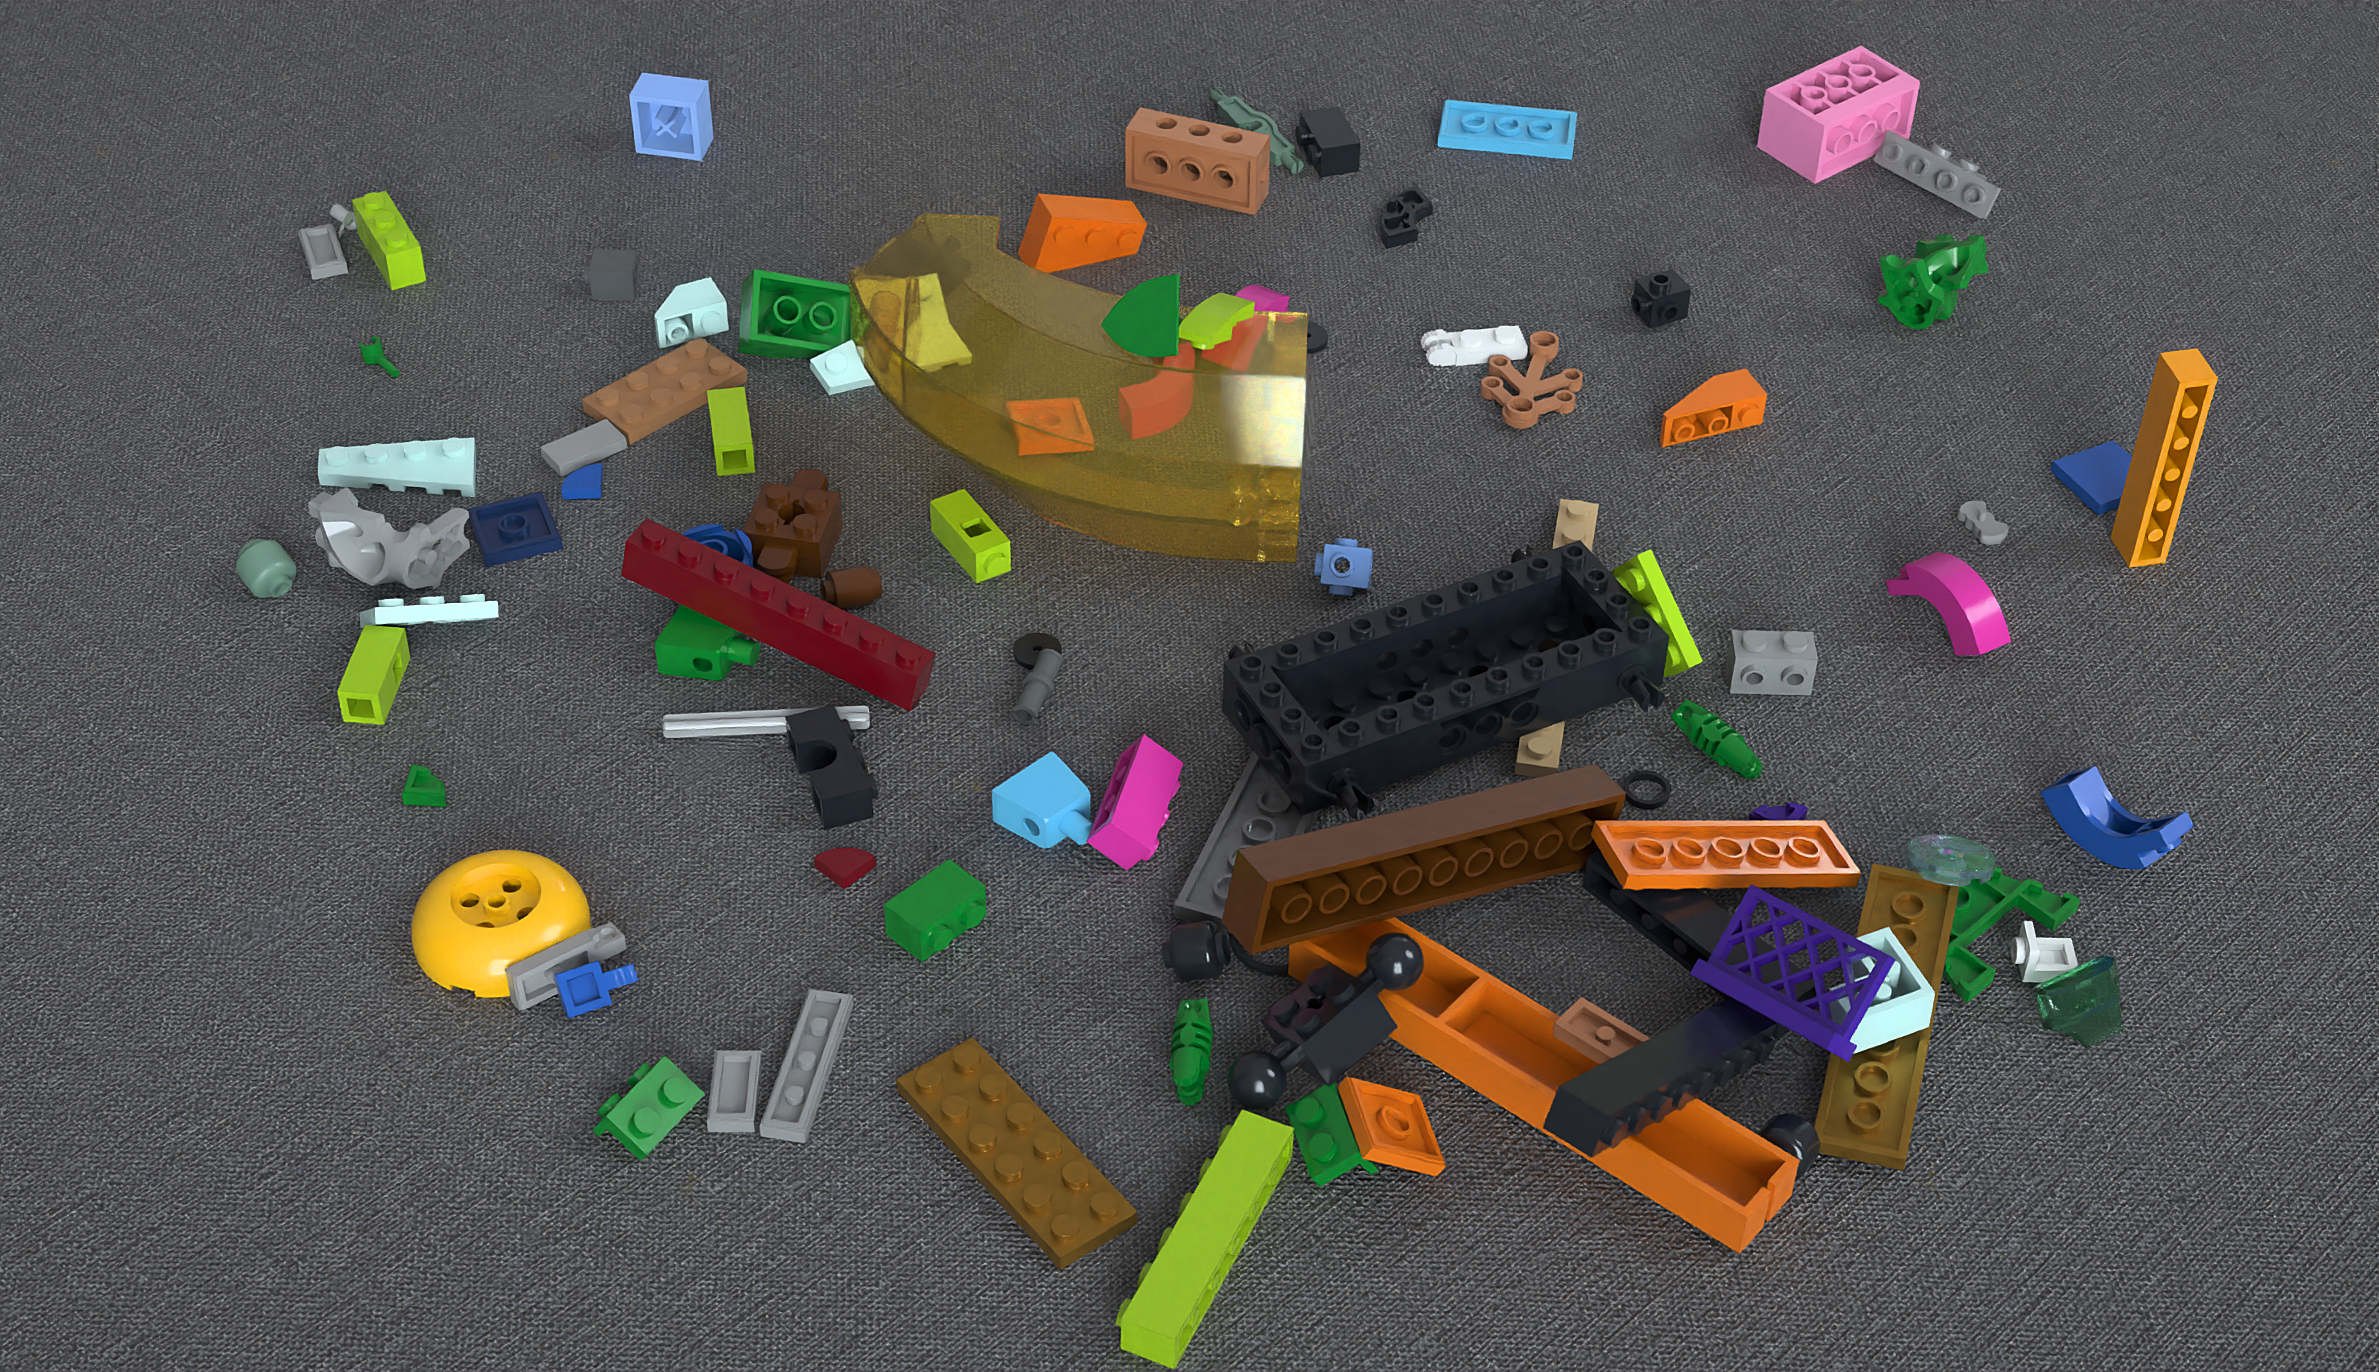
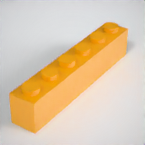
(2163, 456)

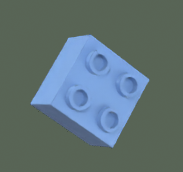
(671, 116)

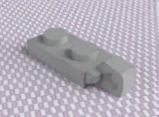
(532, 978)

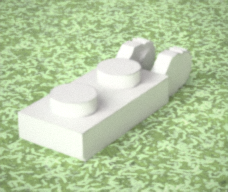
(1473, 346)

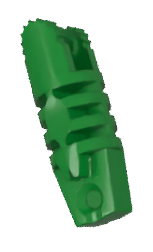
(1717, 739)
(1191, 1049)

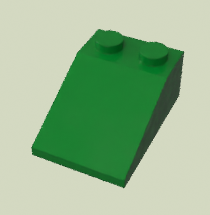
(792, 316)

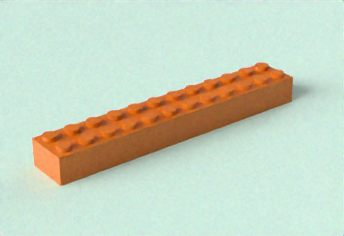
(1506, 1050)

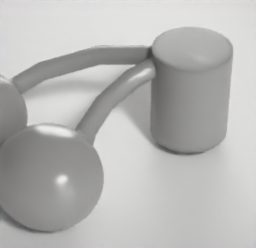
(344, 216)

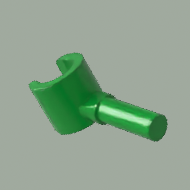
(375, 354)

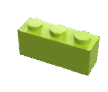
(389, 240)

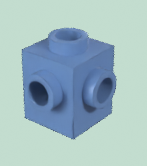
(1359, 573)

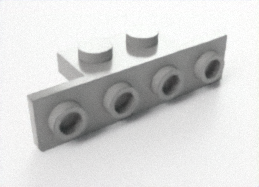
(1939, 173)

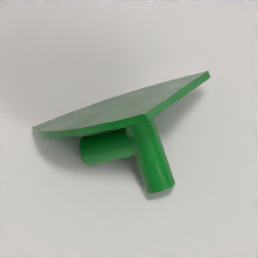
(1147, 318)

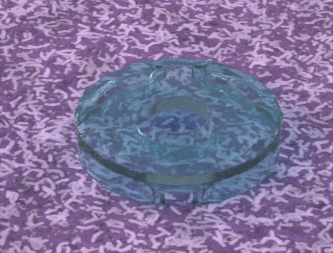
(1950, 859)

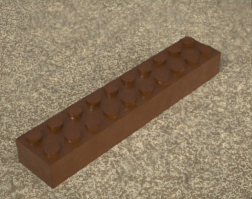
(1416, 858)

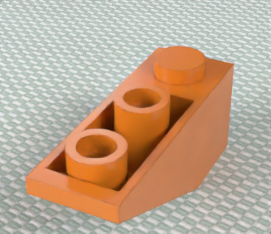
(1715, 407)

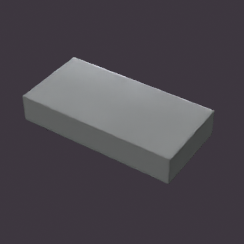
(322, 251)
(583, 447)
(734, 1091)

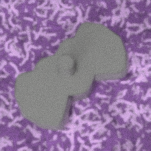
(1982, 523)

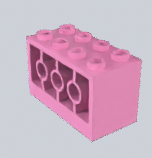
(1836, 113)

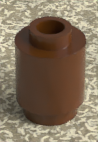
(851, 587)

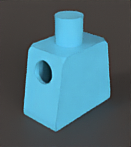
(1044, 803)

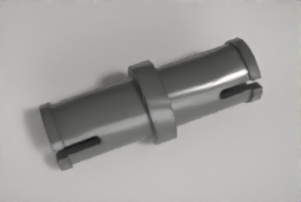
(1037, 686)

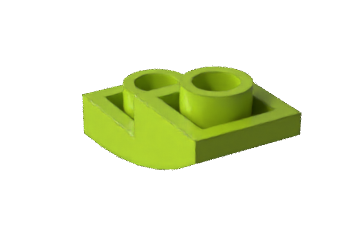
(1213, 320)

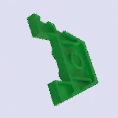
(1980, 908)

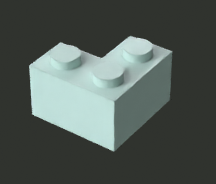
(1901, 1002)

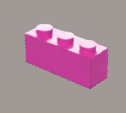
(1136, 803)

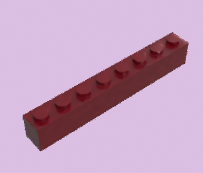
(777, 614)

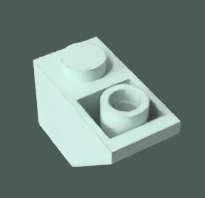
(691, 313)

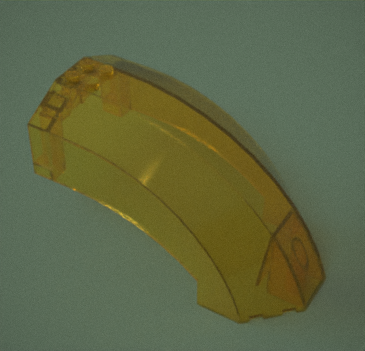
(1066, 422)

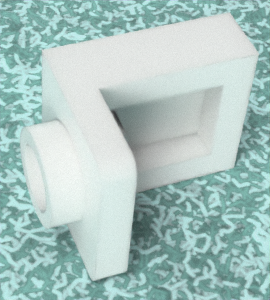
(2041, 957)

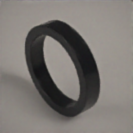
(1647, 804)

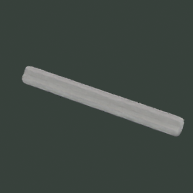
(749, 721)

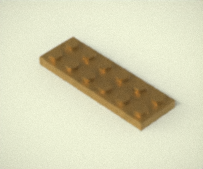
(1017, 1153)

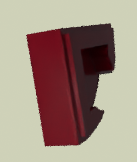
(844, 864)

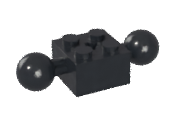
(1327, 1022)

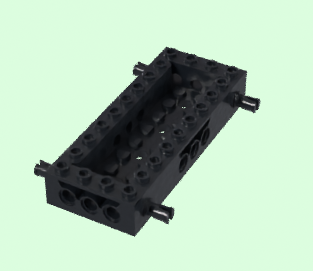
(1442, 676)

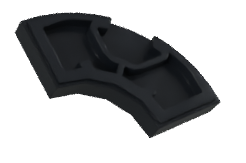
(1401, 215)

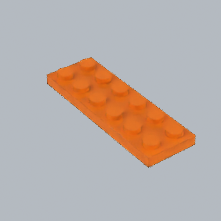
(1725, 854)

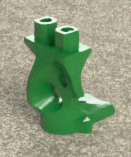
(1929, 283)

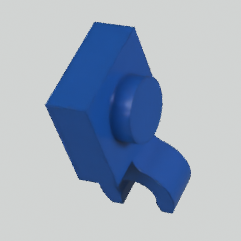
(587, 987)

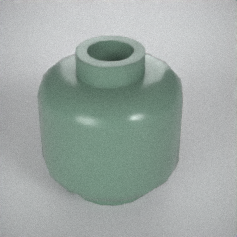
(264, 567)

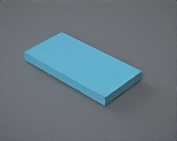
(1507, 129)

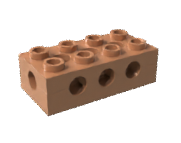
(1197, 161)

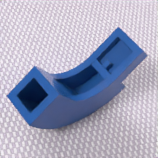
(2107, 829)

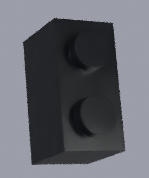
(1328, 141)

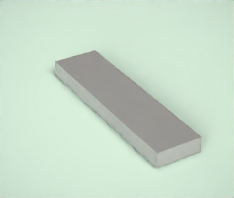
(806, 1066)

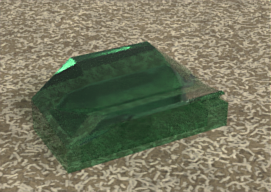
(2083, 1001)

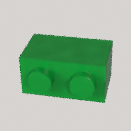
(935, 910)

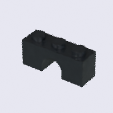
(836, 768)

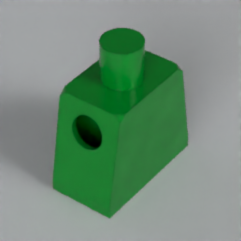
(701, 647)

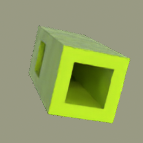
(731, 431)
(970, 536)
(373, 674)

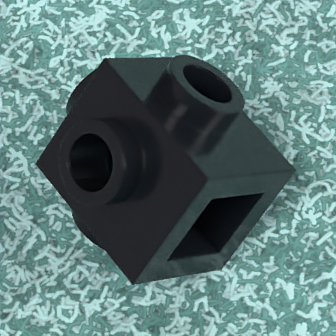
(1661, 298)

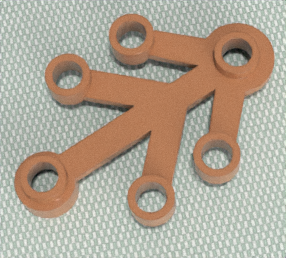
(1522, 410)

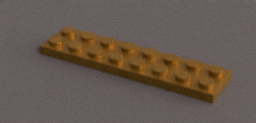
(1874, 1097)

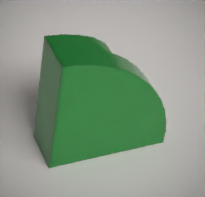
(423, 788)

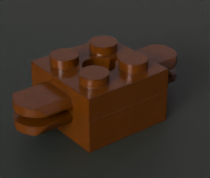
(795, 527)

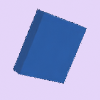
(2095, 475)

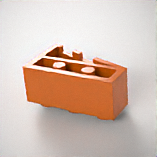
(1079, 232)

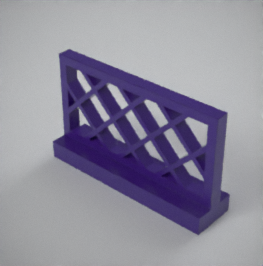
(1785, 1008)

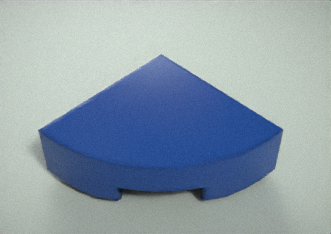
(584, 483)

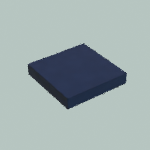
(514, 529)

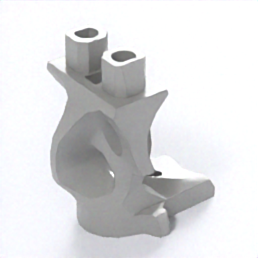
(356, 538)

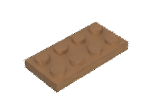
(664, 389)

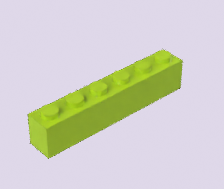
(1206, 1239)

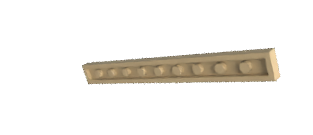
(1540, 750)

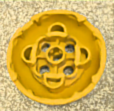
(469, 916)

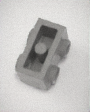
(1773, 660)

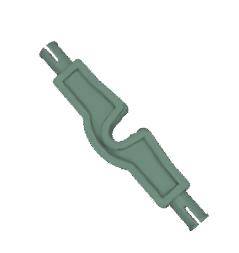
(1241, 116)

